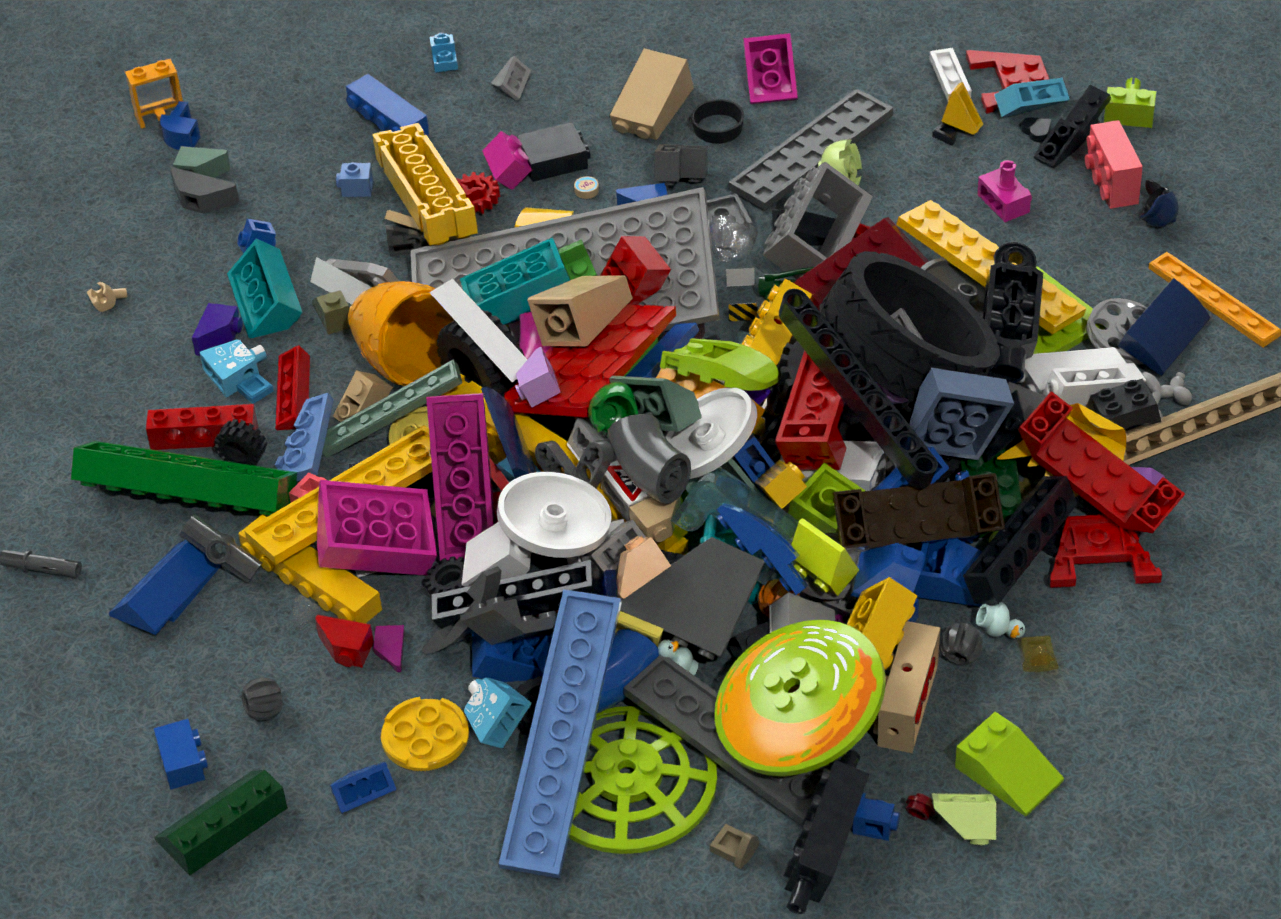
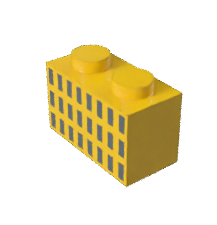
(782, 483)

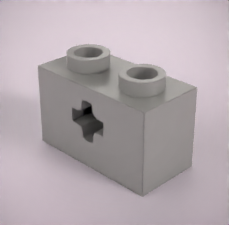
(609, 552)

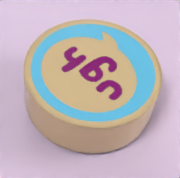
(586, 187)

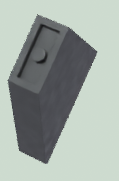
(699, 596)

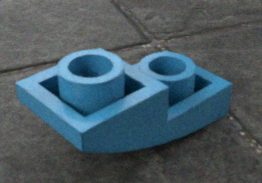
(443, 52)

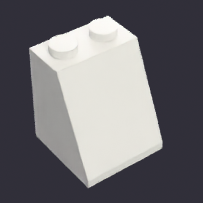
(491, 550)

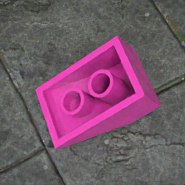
(770, 68)

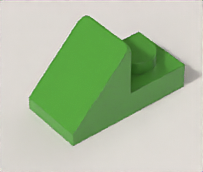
(577, 260)

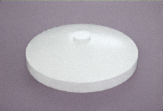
(720, 433)
(554, 514)

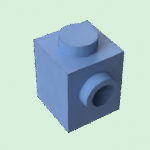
(355, 180)

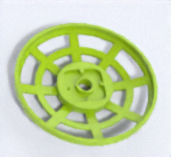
(639, 785)

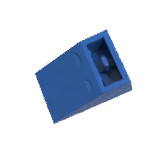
(944, 569)
(506, 660)

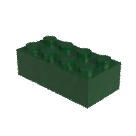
(1006, 476)

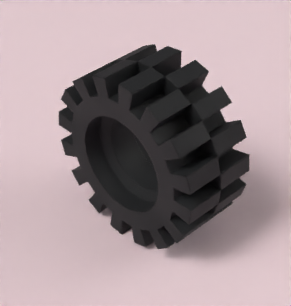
(240, 443)
(448, 571)

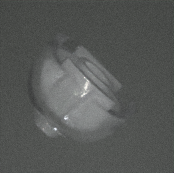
(731, 239)

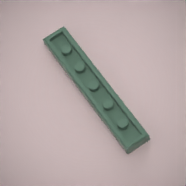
(391, 408)

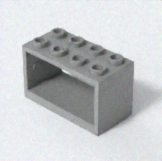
(836, 194)

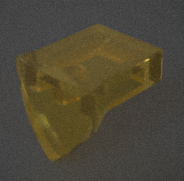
(1038, 654)

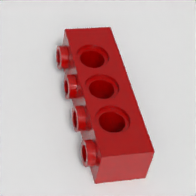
(193, 426)

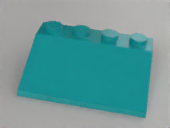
(511, 281)

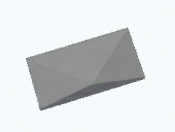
(512, 78)

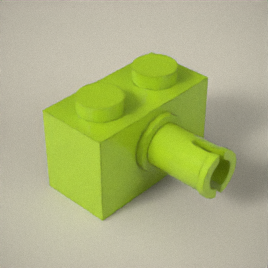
(1131, 105)

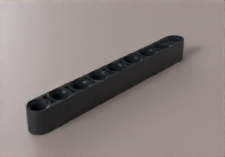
(858, 389)

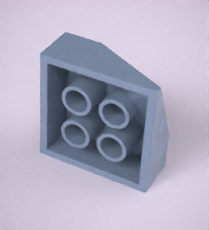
(960, 412)

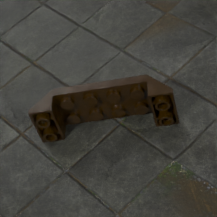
(918, 515)

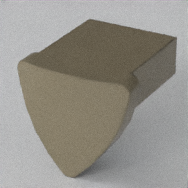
(734, 845)

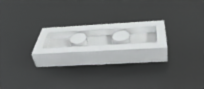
(948, 70)

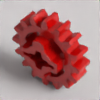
(480, 190)

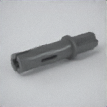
(46, 564)

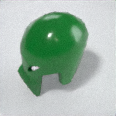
(611, 404)

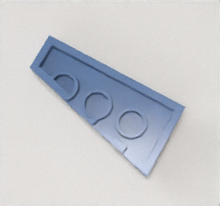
(308, 440)

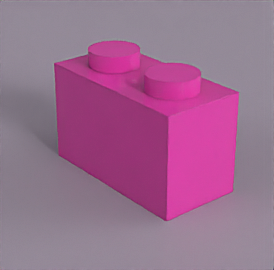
(507, 160)

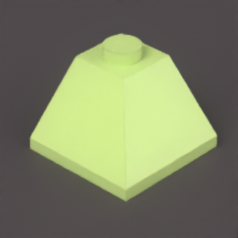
(969, 815)

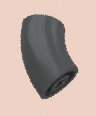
(649, 457)

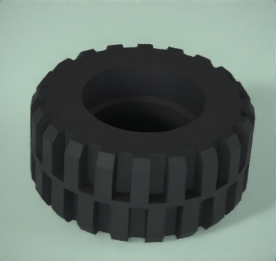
(471, 359)

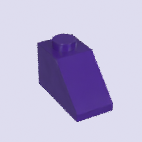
(217, 326)

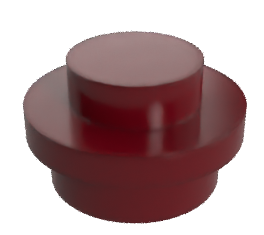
(920, 806)

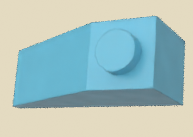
(1031, 96)

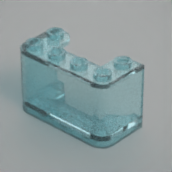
(722, 487)

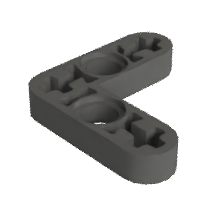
(596, 456)

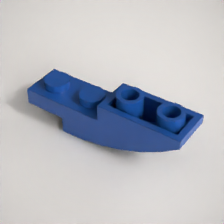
(755, 535)

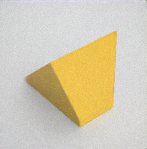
(961, 111)

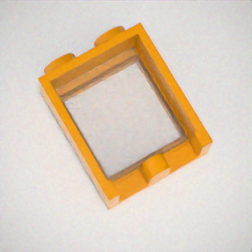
(153, 89)

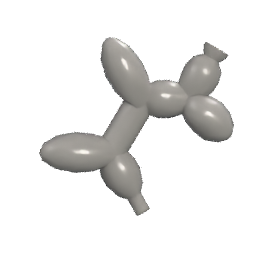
(1175, 389)

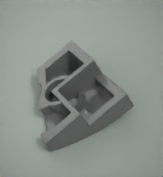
(404, 240)

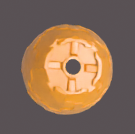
(398, 329)

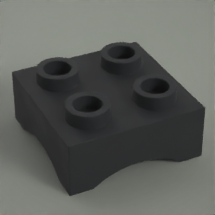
(1127, 404)

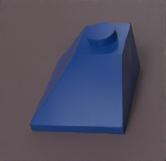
(891, 561)

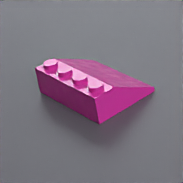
(374, 528)

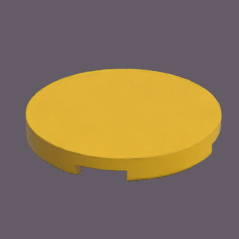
(424, 733)

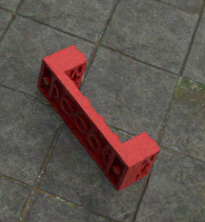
(810, 421)

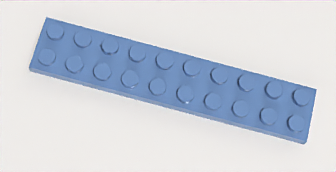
(560, 734)

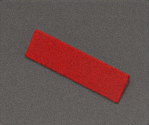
(291, 386)

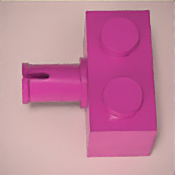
(1004, 193)

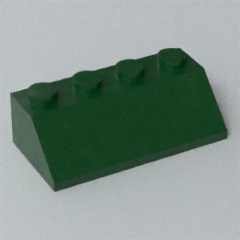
(223, 820)

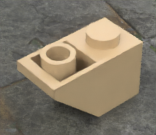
(361, 393)

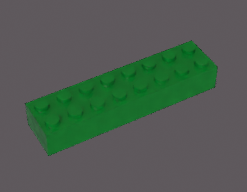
(182, 476)

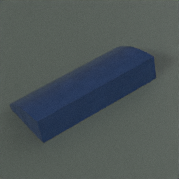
(1165, 327)
(509, 433)

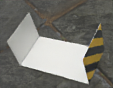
(741, 277)

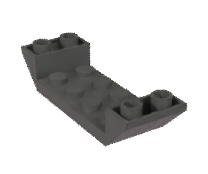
(501, 622)

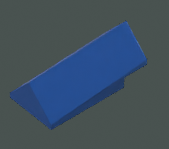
(166, 588)

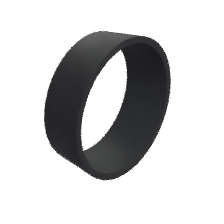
(718, 107)

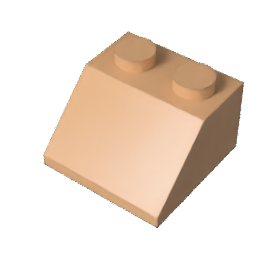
(639, 565)

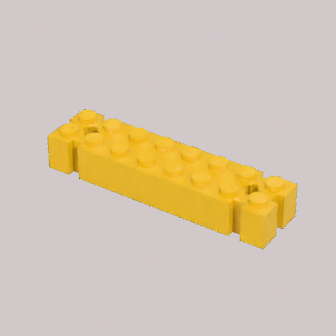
(425, 184)

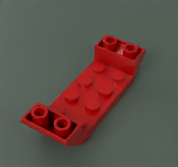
(1095, 470)

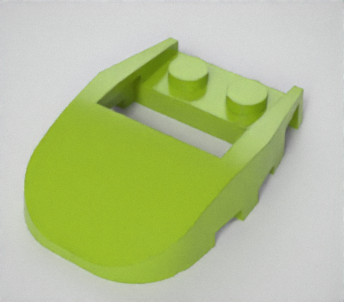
(723, 360)

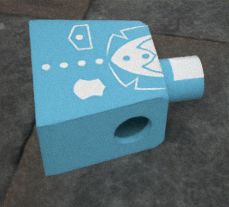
(231, 364)
(494, 710)

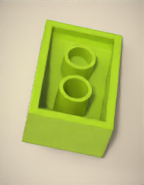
(1007, 764)

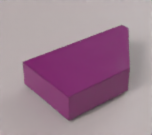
(390, 644)

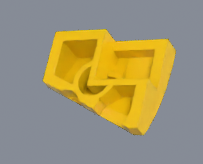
(536, 215)

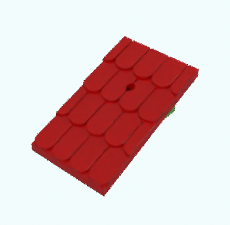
(588, 368)

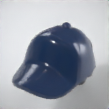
(1161, 205)

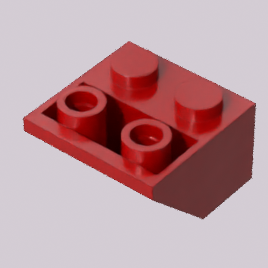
(640, 264)

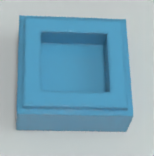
(254, 388)

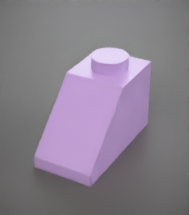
(537, 379)

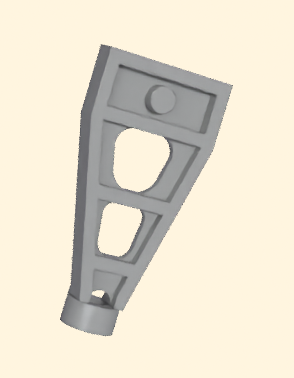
(366, 272)

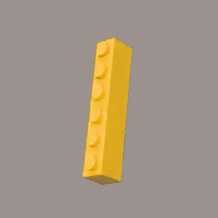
(331, 587)

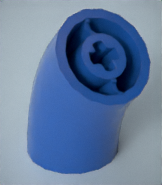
(628, 657)

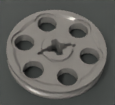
(1114, 324)

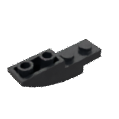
(1073, 131)

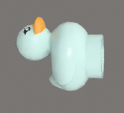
(996, 621)
(680, 655)

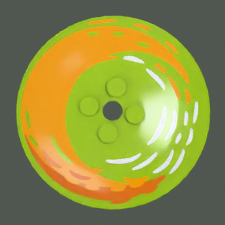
(818, 723)

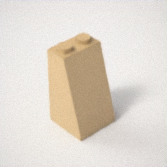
(652, 94)
(578, 309)

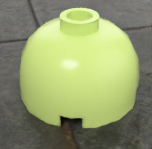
(843, 158)

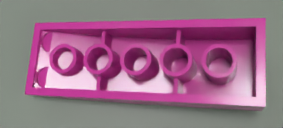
(460, 470)

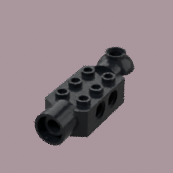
(1013, 308)

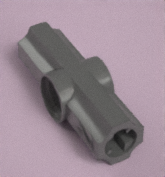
(236, 558)

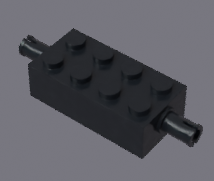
(824, 831)

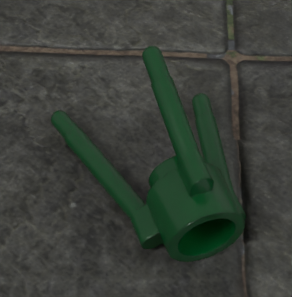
(768, 281)

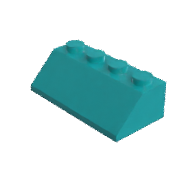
(264, 290)

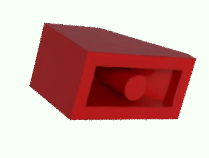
(345, 640)

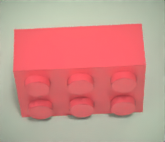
(1113, 164)

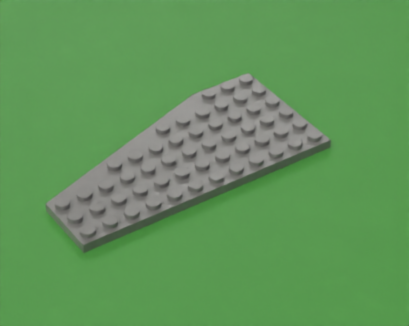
(672, 223)

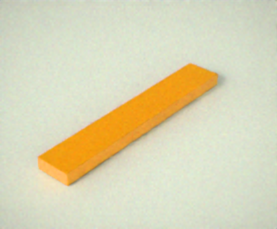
(1217, 300)

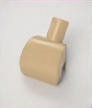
(106, 297)

